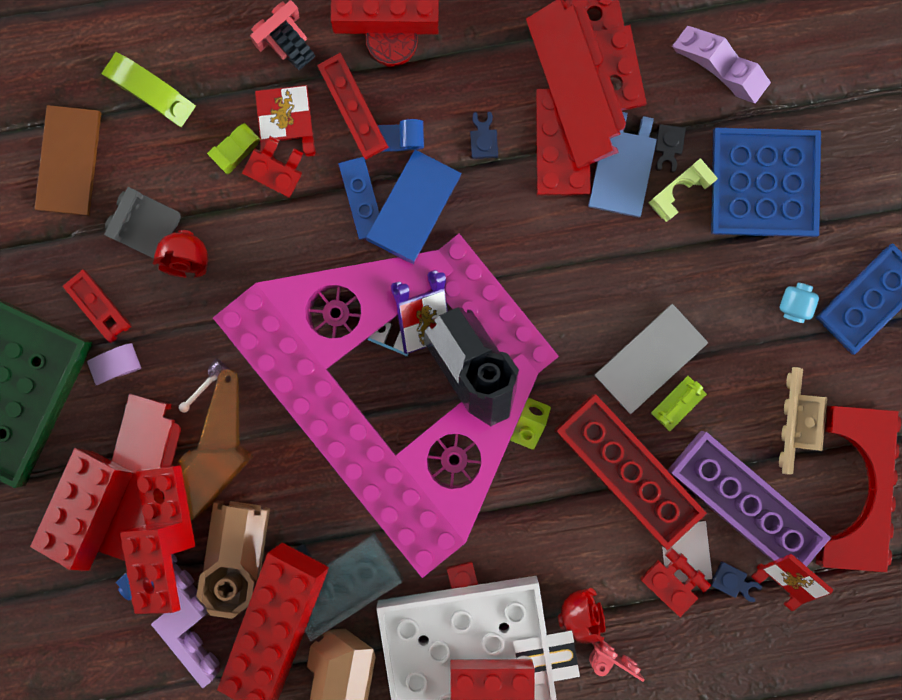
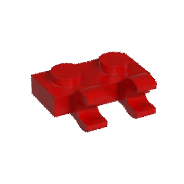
(273, 172)

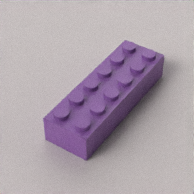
(746, 501)

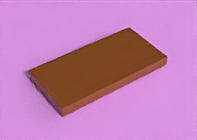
(68, 160)

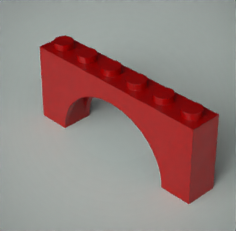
(867, 540)

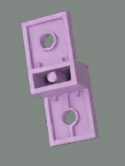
(175, 630)

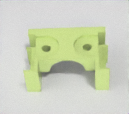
(695, 175)

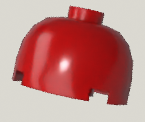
(180, 254)
(583, 616)

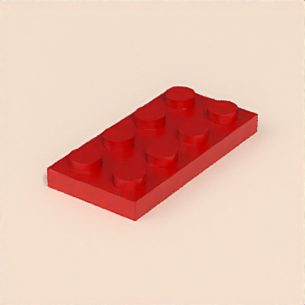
(555, 161)

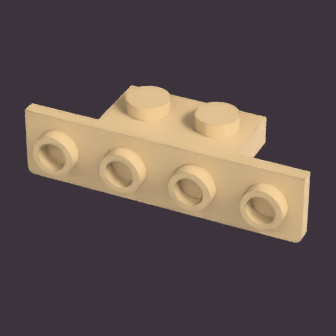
(804, 421)

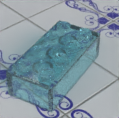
(352, 583)

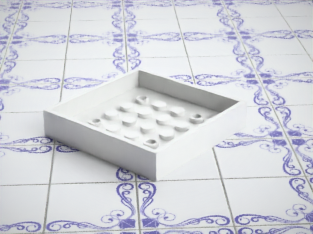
(459, 627)

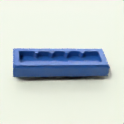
(360, 195)

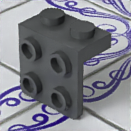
(141, 222)

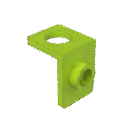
(529, 425)

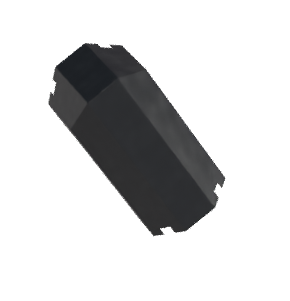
(473, 365)

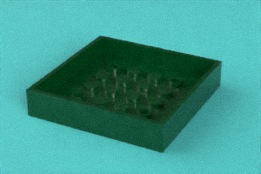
(32, 394)

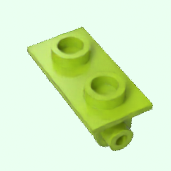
(679, 403)

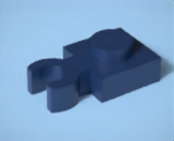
(483, 141)
(731, 581)

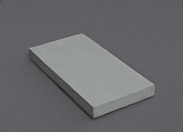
(651, 359)

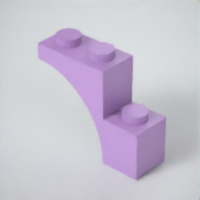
(716, 55)

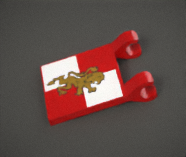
(285, 116)
(795, 579)

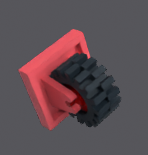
(283, 35)

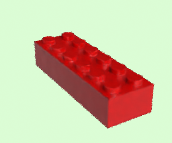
(630, 471)
(273, 625)

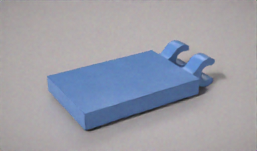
(623, 177)

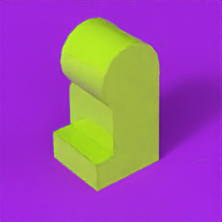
(234, 148)

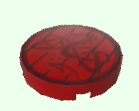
(391, 48)

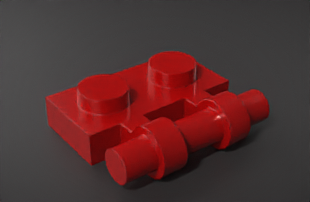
(669, 588)

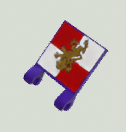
(419, 311)

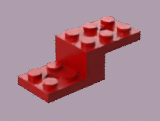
(617, 50)
(150, 546)

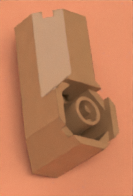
(232, 557)
(341, 667)

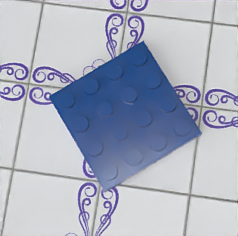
(766, 182)

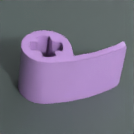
(114, 363)

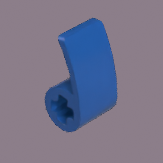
(405, 136)

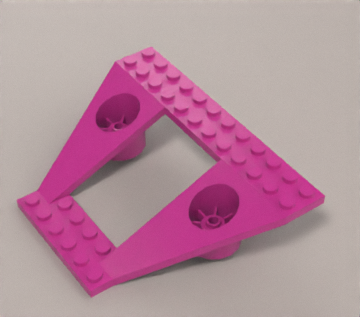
(278, 339)

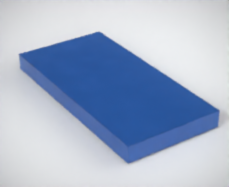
(413, 206)
(866, 302)

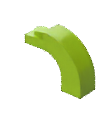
(148, 88)

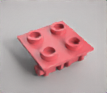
(604, 657)

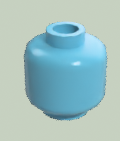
(799, 302)

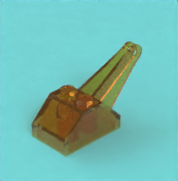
(219, 452)

